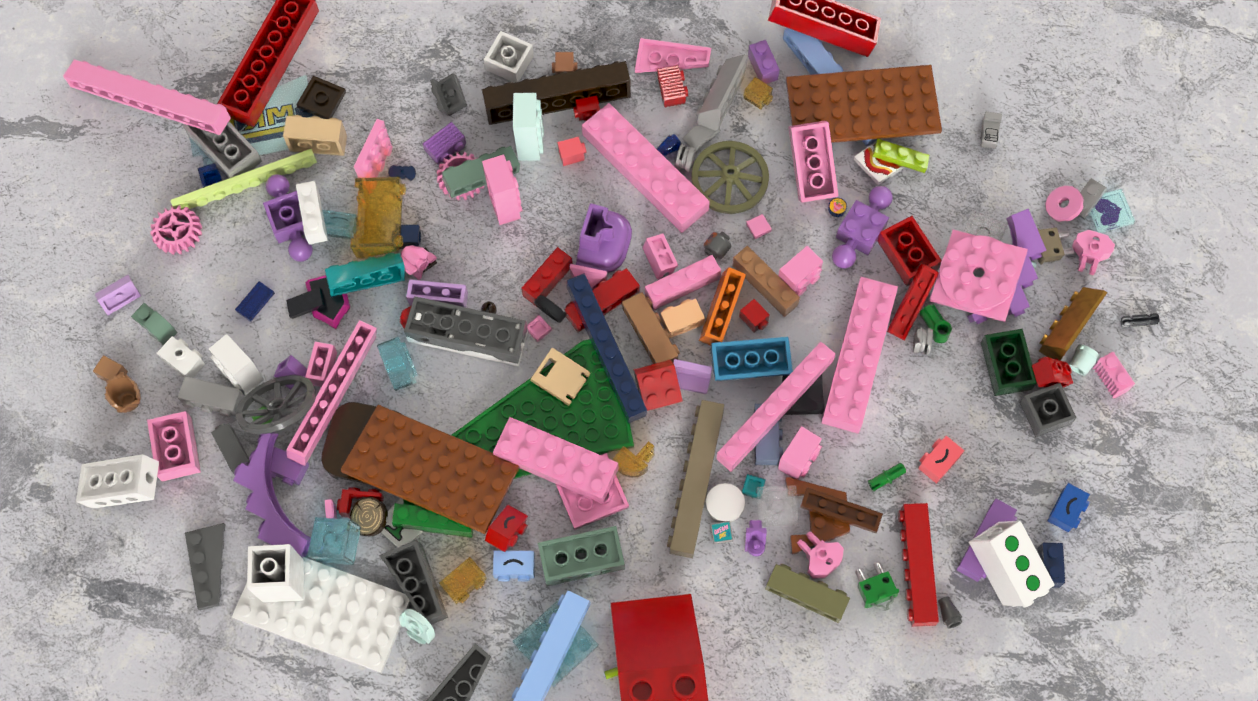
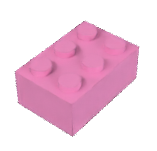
(174, 445)

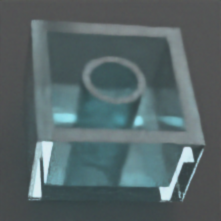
(397, 363)
(334, 541)

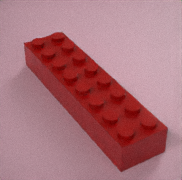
(267, 59)

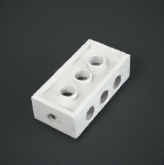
(106, 483)

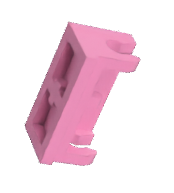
(659, 255)

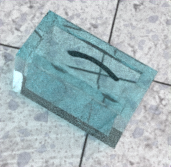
(340, 224)

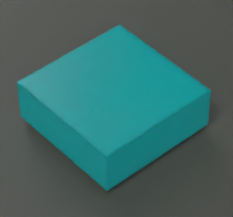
(750, 485)

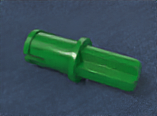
(887, 476)

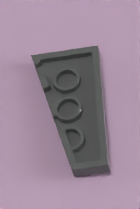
(205, 558)

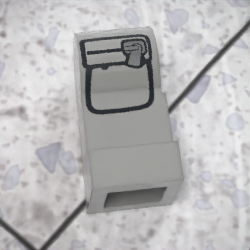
(990, 129)

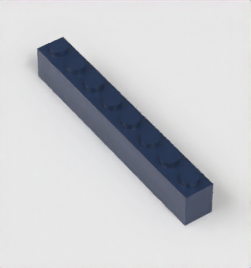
(606, 348)

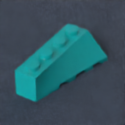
(365, 274)

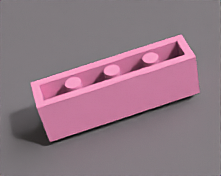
(683, 282)

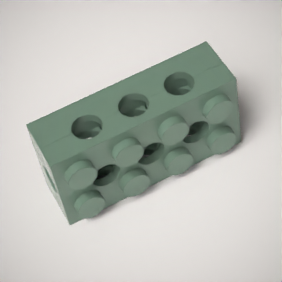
(577, 568)

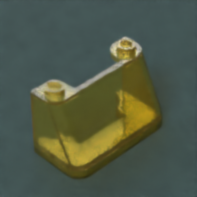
(378, 216)

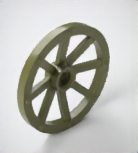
(732, 179)

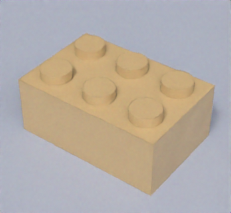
(321, 135)

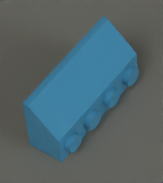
(751, 358)

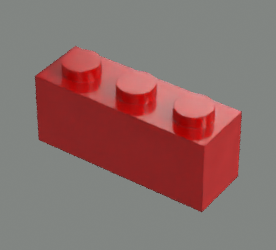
(547, 275)

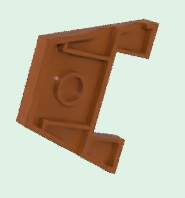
(821, 526)

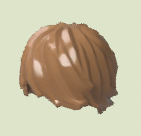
(122, 393)

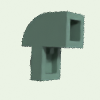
(154, 323)

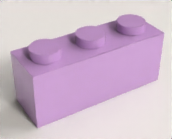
(442, 292)

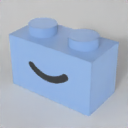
(514, 565)

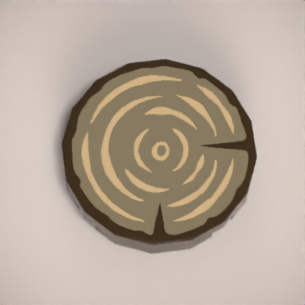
(370, 515)

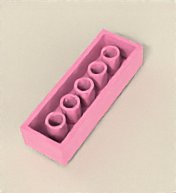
(556, 460)

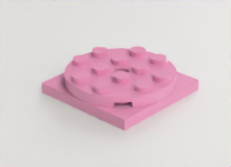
(982, 295)

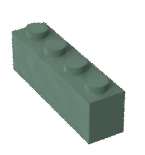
(471, 173)

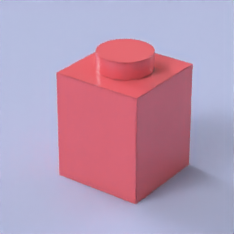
(571, 151)

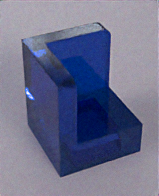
(209, 174)

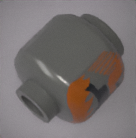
(717, 245)

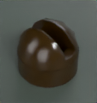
(492, 309)

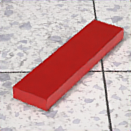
(912, 301)

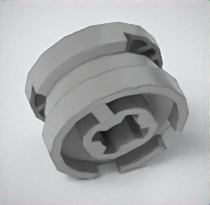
(687, 160)
(922, 340)

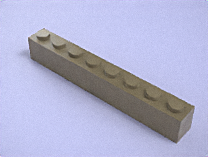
(697, 478)

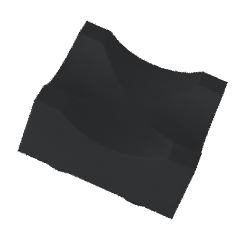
(810, 402)

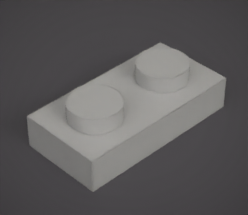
(1091, 194)

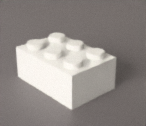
(235, 364)

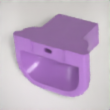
(603, 239)

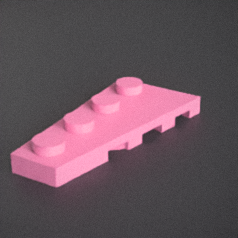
(660, 54)

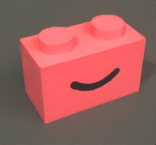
(940, 459)

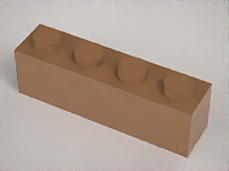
(766, 281)
(649, 329)

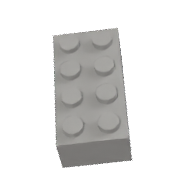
(228, 150)

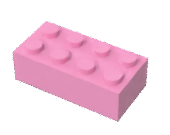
(813, 161)
(502, 189)

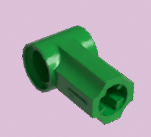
(935, 321)

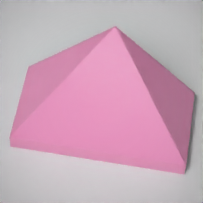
(593, 276)

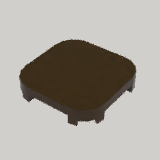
(343, 434)

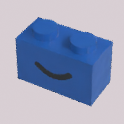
(1068, 508)

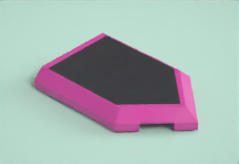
(335, 307)

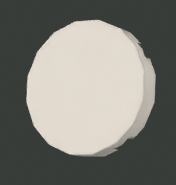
(725, 502)

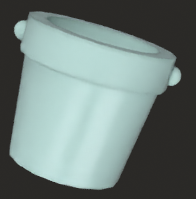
(1083, 359)

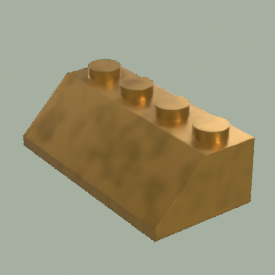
(1072, 322)

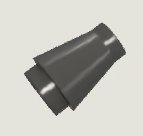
(950, 614)

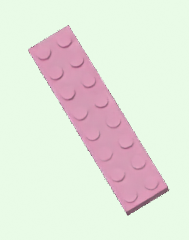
(645, 167)
(859, 355)

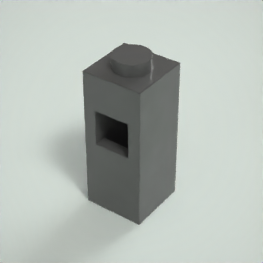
(230, 446)

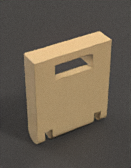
(563, 378)

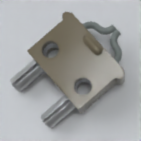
(1053, 245)

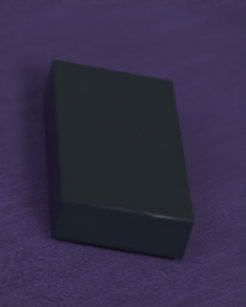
(305, 303)

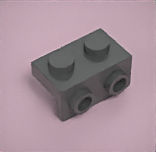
(448, 94)

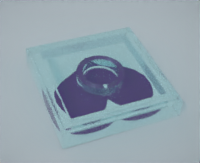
(1112, 212)

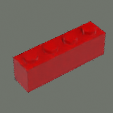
(608, 295)

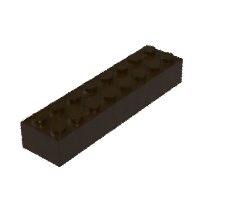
(560, 90)

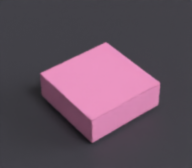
(758, 226)
(538, 328)
(330, 509)

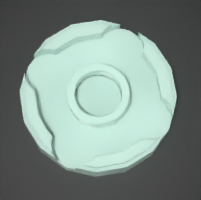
(417, 625)

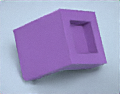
(290, 366)

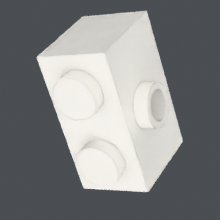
(181, 358)

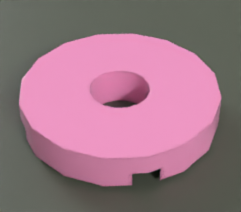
(1057, 197)

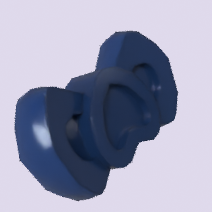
(402, 172)

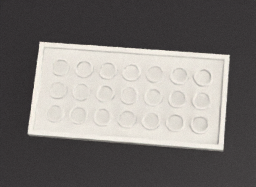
(337, 616)

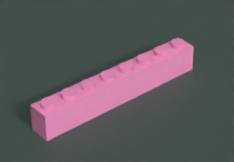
(331, 393)
(775, 406)

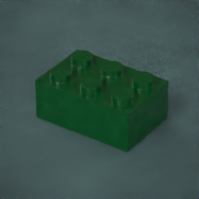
(1008, 362)

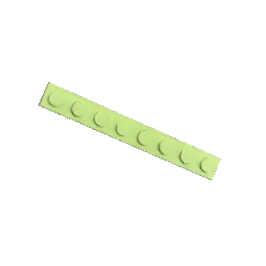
(243, 181)

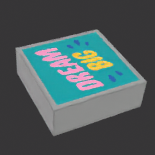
(721, 532)

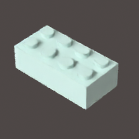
(528, 126)

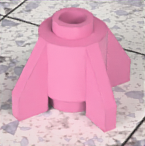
(416, 260)

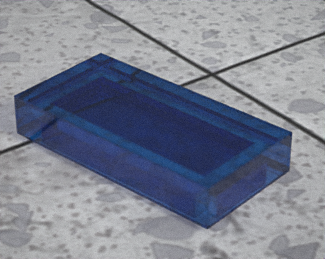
(254, 301)

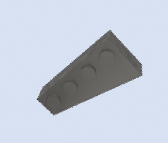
(416, 579)
(463, 678)

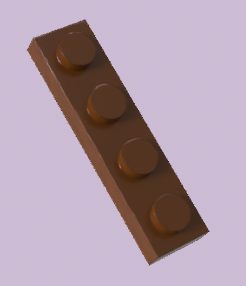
(841, 510)

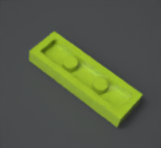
(901, 155)

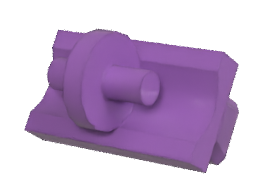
(755, 538)

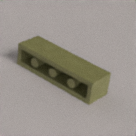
(807, 593)

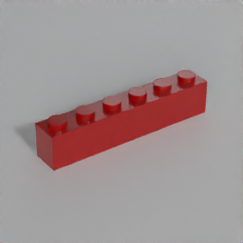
(919, 565)

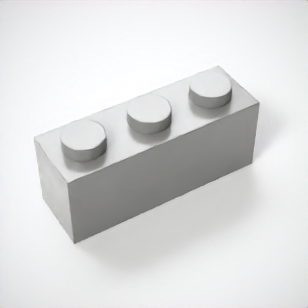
(210, 396)

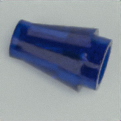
(669, 145)

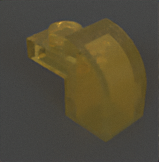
(634, 465)

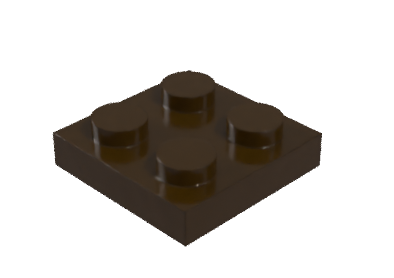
(321, 98)

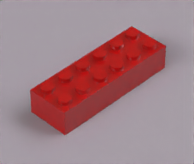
(829, 22)

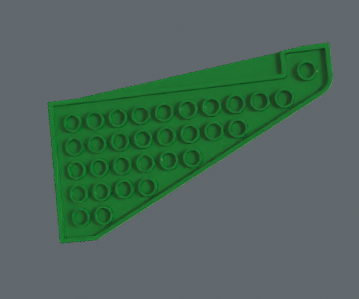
(590, 421)

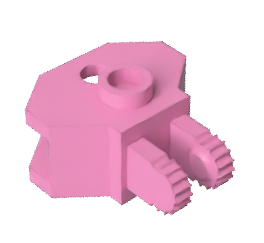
(1092, 250)
(821, 554)

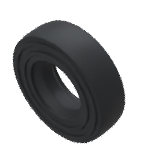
(550, 308)

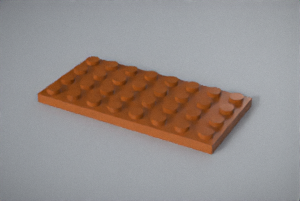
(867, 102)
(430, 469)

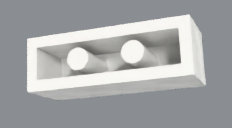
(311, 212)

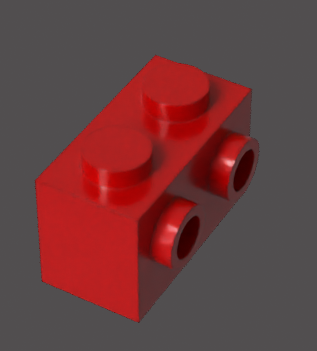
(1051, 372)

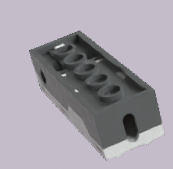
(464, 330)

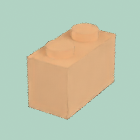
(682, 317)

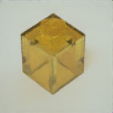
(758, 93)

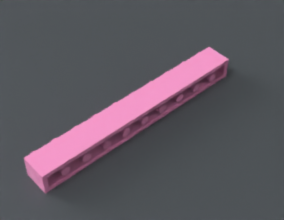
(147, 97)

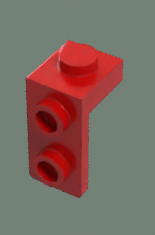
(345, 503)

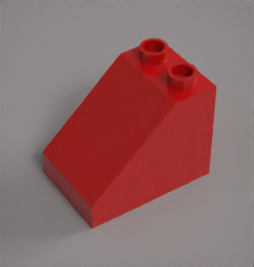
(658, 650)

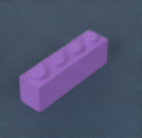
(996, 513)

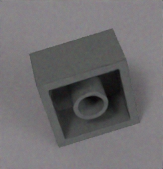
(1047, 409)

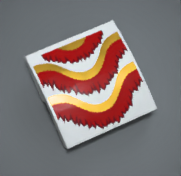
(876, 168)

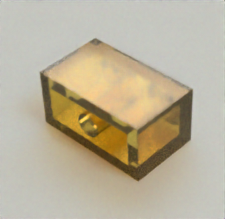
(463, 581)

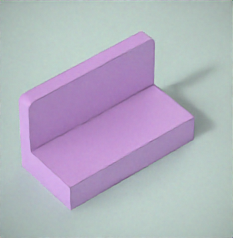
(117, 295)
(693, 376)

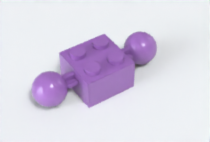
(286, 217)
(862, 227)

